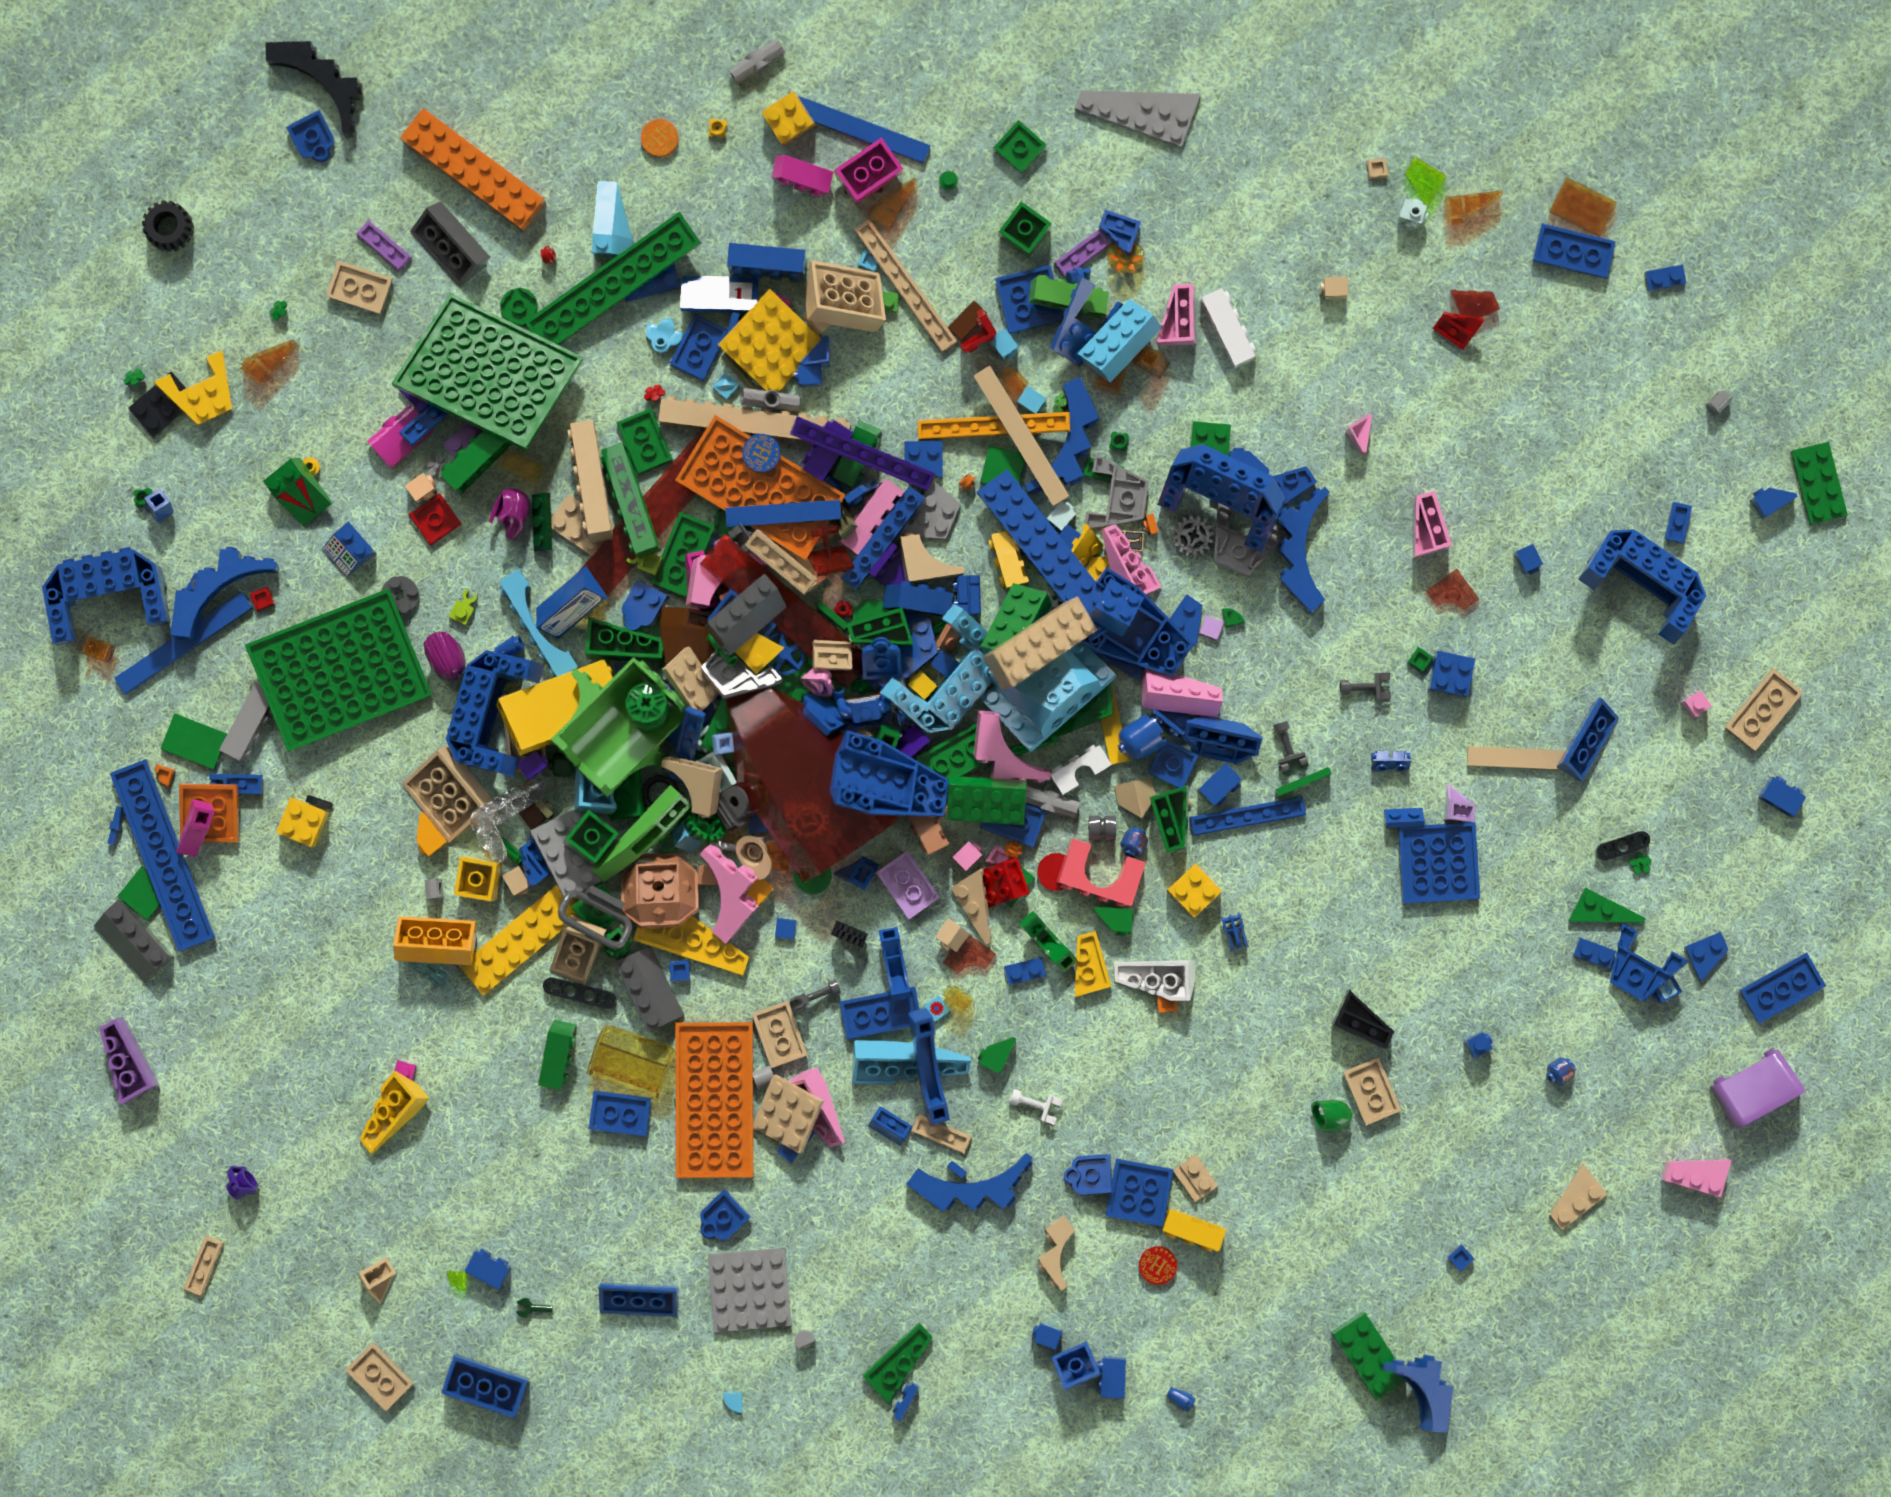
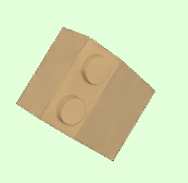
(576, 952)

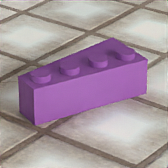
(126, 1061)

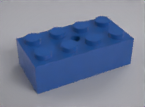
(766, 261)
(466, 1382)

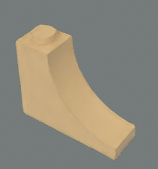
(920, 565)
(702, 783)

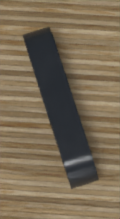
(1607, 845)

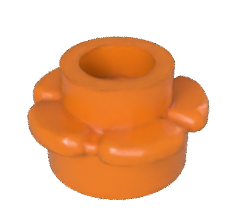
(967, 482)
(1013, 849)

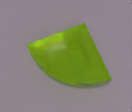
(458, 1279)

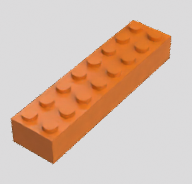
(473, 170)

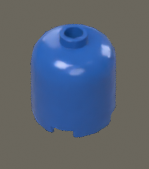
(1141, 738)

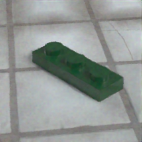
(541, 522)

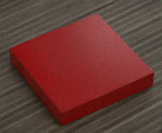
(435, 519)

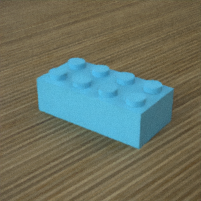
(1119, 340)

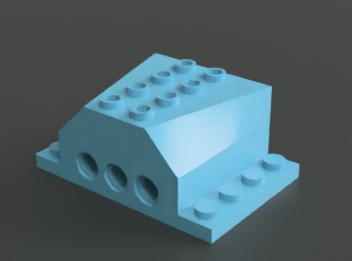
(1049, 695)

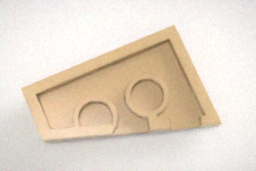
(1577, 1198)

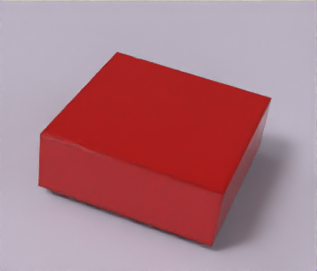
(262, 599)

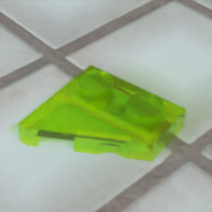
(1424, 180)

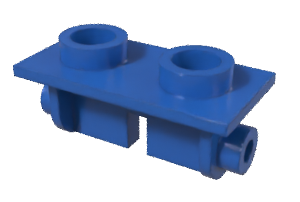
(1399, 761)

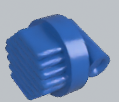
(1072, 275)

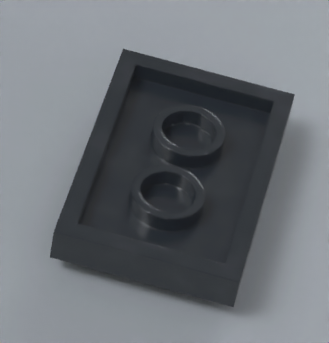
(155, 409)

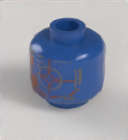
(1134, 842)
(1560, 1071)

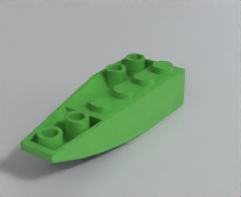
(645, 833)

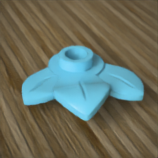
(665, 333)

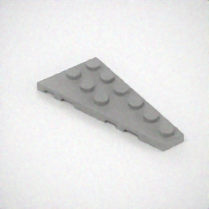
(1149, 113)

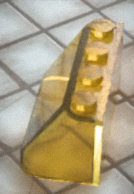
(631, 1061)

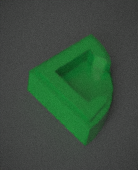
(1232, 617)

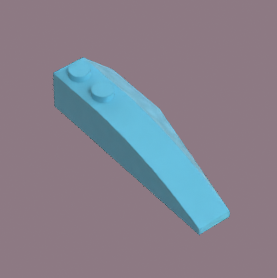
(891, 1061)

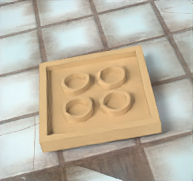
(787, 1113)

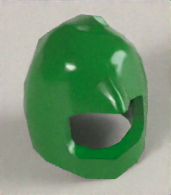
(1335, 1118)

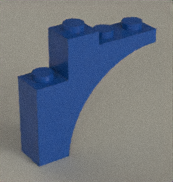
(1431, 1393)

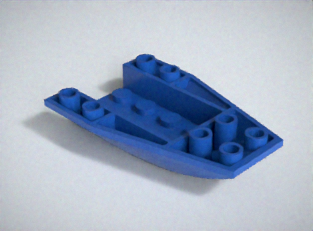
(1150, 638)
(884, 780)

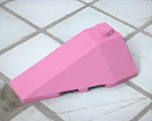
(1127, 562)
(827, 1123)

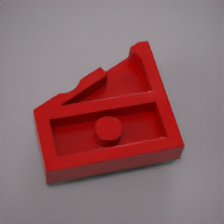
(1458, 328)

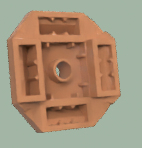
(663, 908)

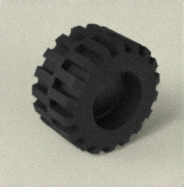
(178, 237)

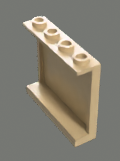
(786, 563)

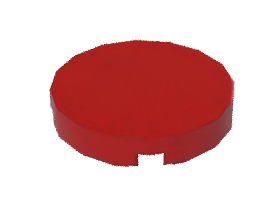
(1049, 870)

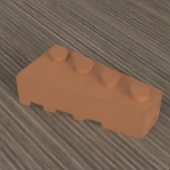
(929, 833)

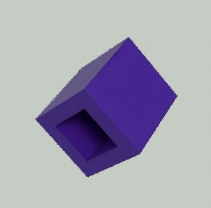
(533, 764)

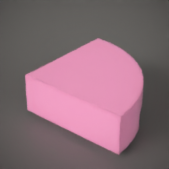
(997, 856)

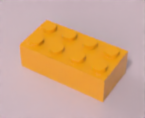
(434, 940)

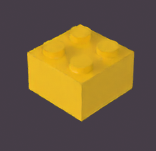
(788, 118)
(302, 822)
(478, 878)
(1194, 890)

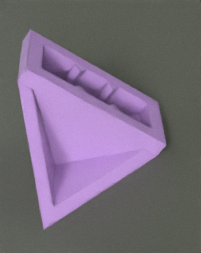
(1458, 807)

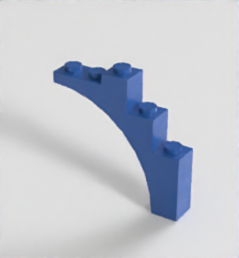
(1076, 443)
(1293, 550)
(231, 568)
(997, 1188)

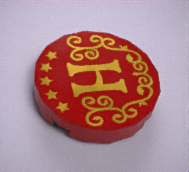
(1157, 1265)

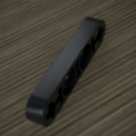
(579, 995)

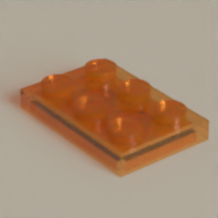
(1582, 206)

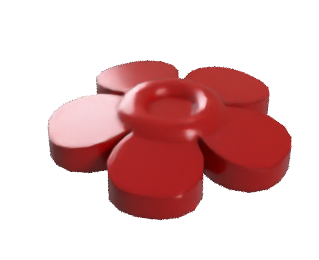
(654, 393)

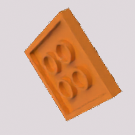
(224, 800)

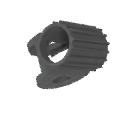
(734, 808)

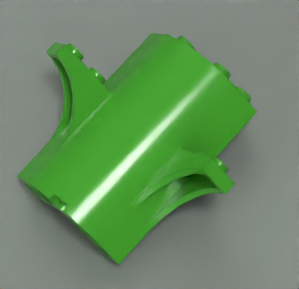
(601, 735)

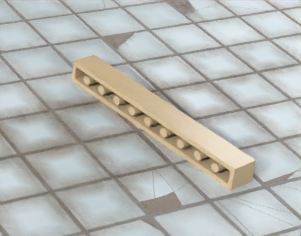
(749, 421)

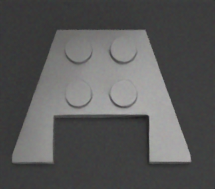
(1126, 495)
(934, 515)
(1230, 547)
(737, 678)

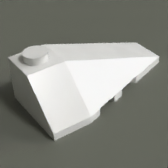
(1166, 979)

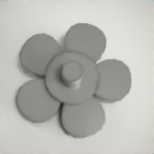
(435, 467)

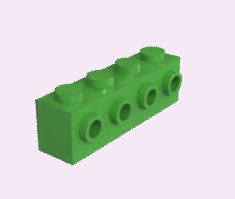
(1057, 295)

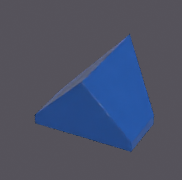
(819, 354)
(859, 872)

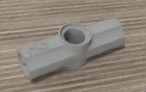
(756, 61)
(782, 401)
(1051, 802)

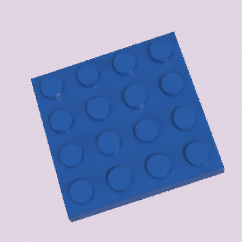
(1439, 863)

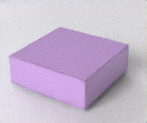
(1211, 627)

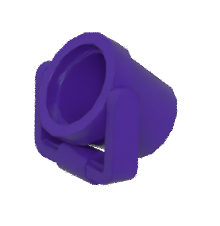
(242, 1183)

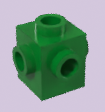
(617, 953)

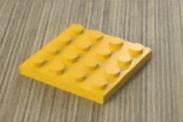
(769, 342)

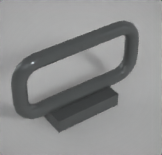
(602, 902)

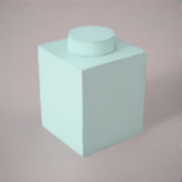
(1062, 516)

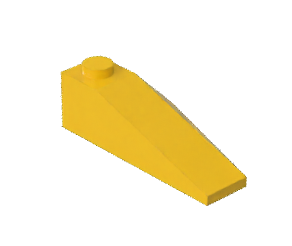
(395, 1107)

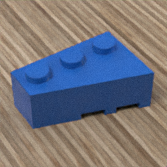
(918, 599)

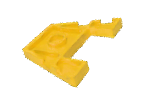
(205, 398)

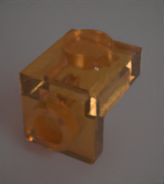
(98, 649)

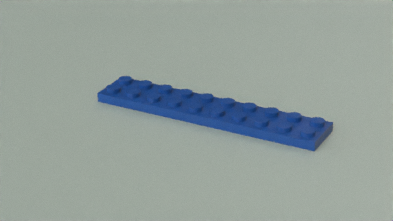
(1041, 543)
(159, 852)

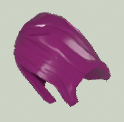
(511, 510)
(445, 655)

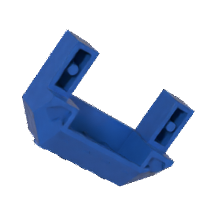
(1229, 484)
(1654, 571)
(99, 577)
(477, 709)

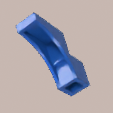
(895, 964)

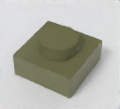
(546, 808)

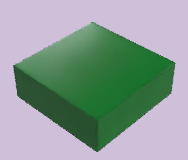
(1420, 659)

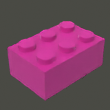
(868, 171)

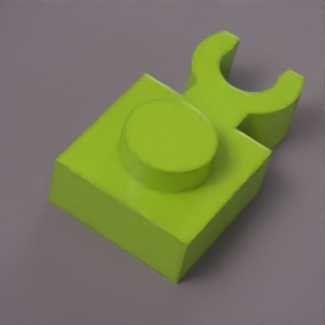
(648, 564)
(462, 610)

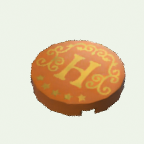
(659, 137)

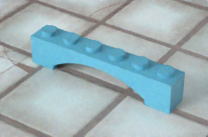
(517, 588)

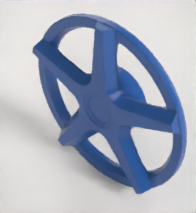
(786, 655)

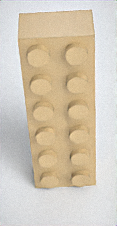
(591, 479)
(1039, 643)

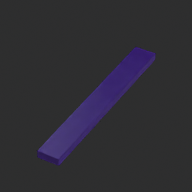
(862, 453)

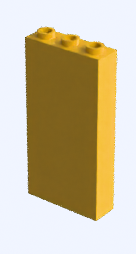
(545, 708)

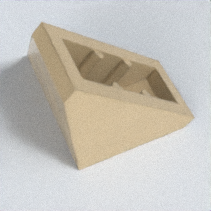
(1135, 796)
(377, 1278)

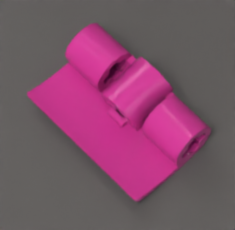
(388, 441)

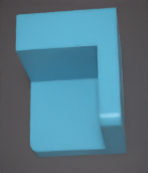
(683, 839)

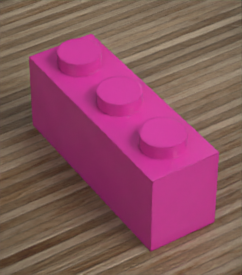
(802, 175)

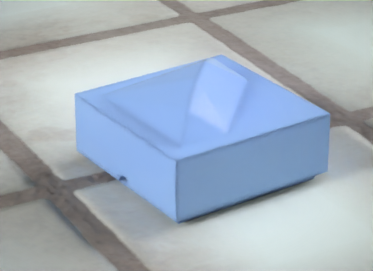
(723, 743)

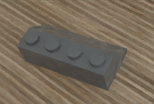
(449, 243)
(746, 615)
(133, 940)
(649, 989)

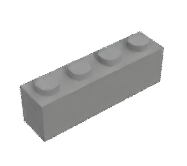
(247, 725)

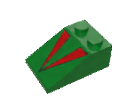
(298, 491)

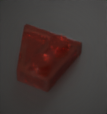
(1475, 303)

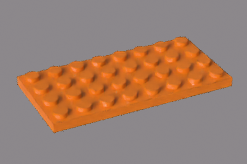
(723, 478)
(714, 1099)

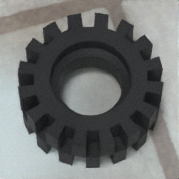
(849, 934)

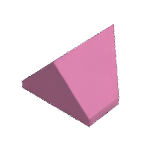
(1359, 433)

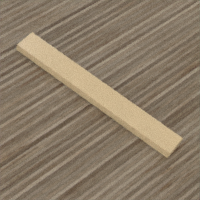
(905, 286)
(1021, 435)

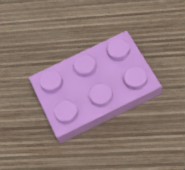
(908, 885)

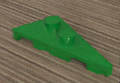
(1596, 908)

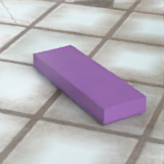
(383, 245)
(1082, 252)

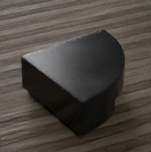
(319, 802)

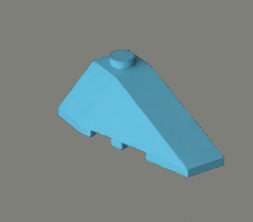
(611, 225)

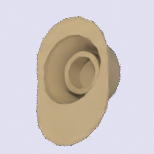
(754, 854)

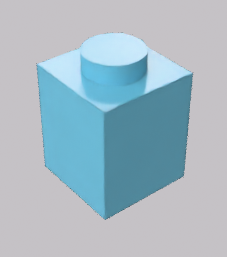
(1004, 345)
(1032, 401)

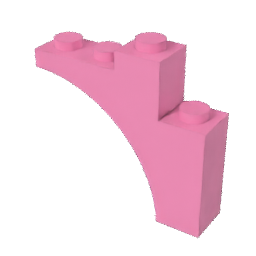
(703, 583)
(992, 747)
(733, 884)

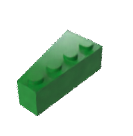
(620, 643)

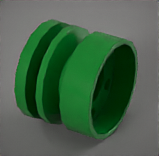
(647, 717)

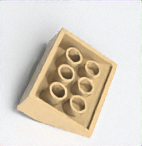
(844, 297)
(446, 792)

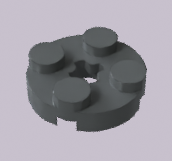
(410, 591)

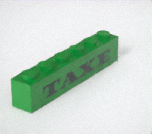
(630, 499)

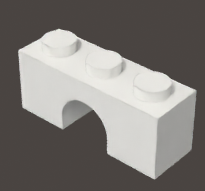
(1065, 776)

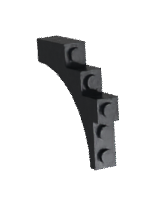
(301, 56)

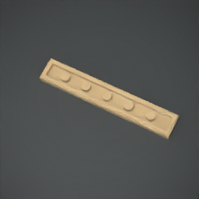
(1513, 757)

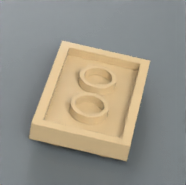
(359, 287)
(568, 523)
(689, 681)
(779, 1034)
(1372, 1091)
(379, 1376)

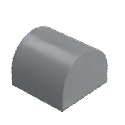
(1718, 402)
(433, 888)
(763, 1077)
(804, 1338)

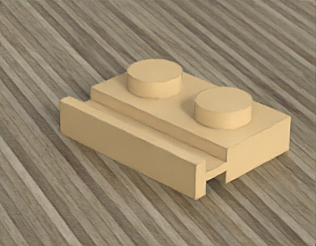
(832, 655)
(1195, 1178)

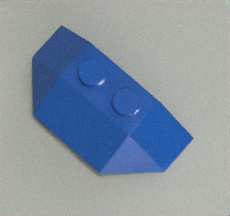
(1222, 739)

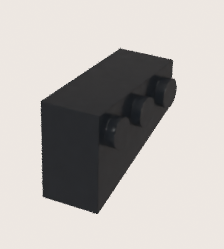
(1361, 1021)

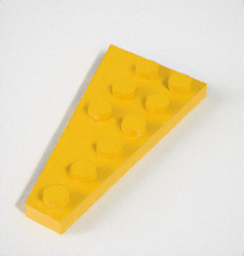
(695, 942)

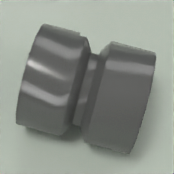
(1102, 827)

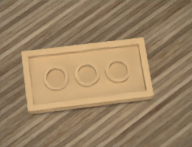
(1763, 709)

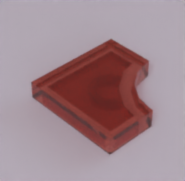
(1453, 590)
(969, 954)

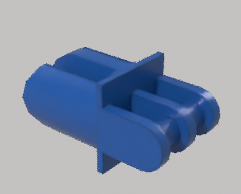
(1231, 919)

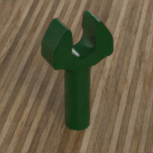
(533, 1308)

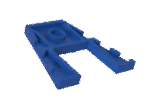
(1072, 333)

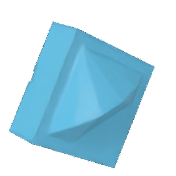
(725, 386)

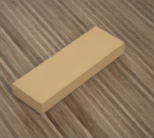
(941, 1134)
(203, 1265)

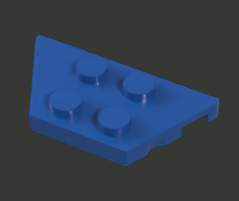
(923, 647)

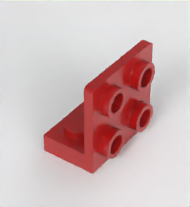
(986, 335)
(1004, 882)

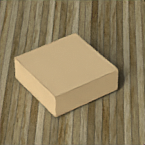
(1377, 168)

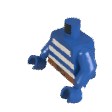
(862, 708)

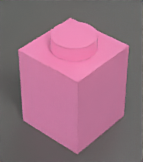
(1696, 704)
(968, 855)

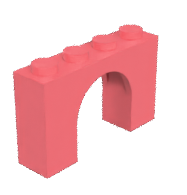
(1073, 876)

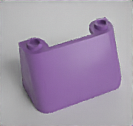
(1757, 1089)

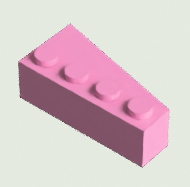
(872, 515)
(1179, 694)

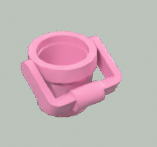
(816, 680)

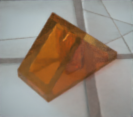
(1113, 387)

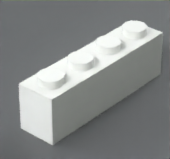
(1228, 328)

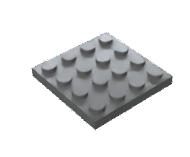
(565, 865)
(749, 1289)

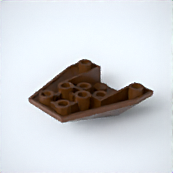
(684, 629)

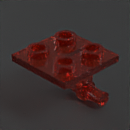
(829, 559)

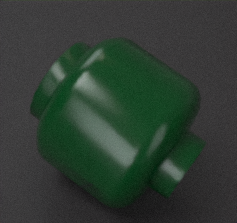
(560, 765)

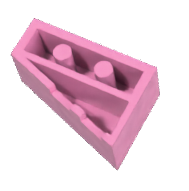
(1180, 318)
(1428, 526)
(1700, 1175)

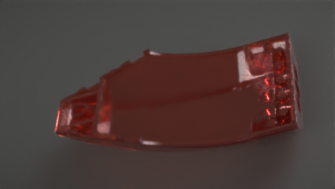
(787, 777)

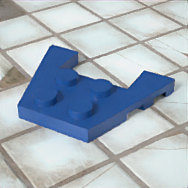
(1637, 974)

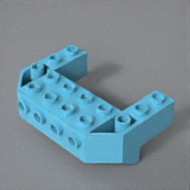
(954, 694)

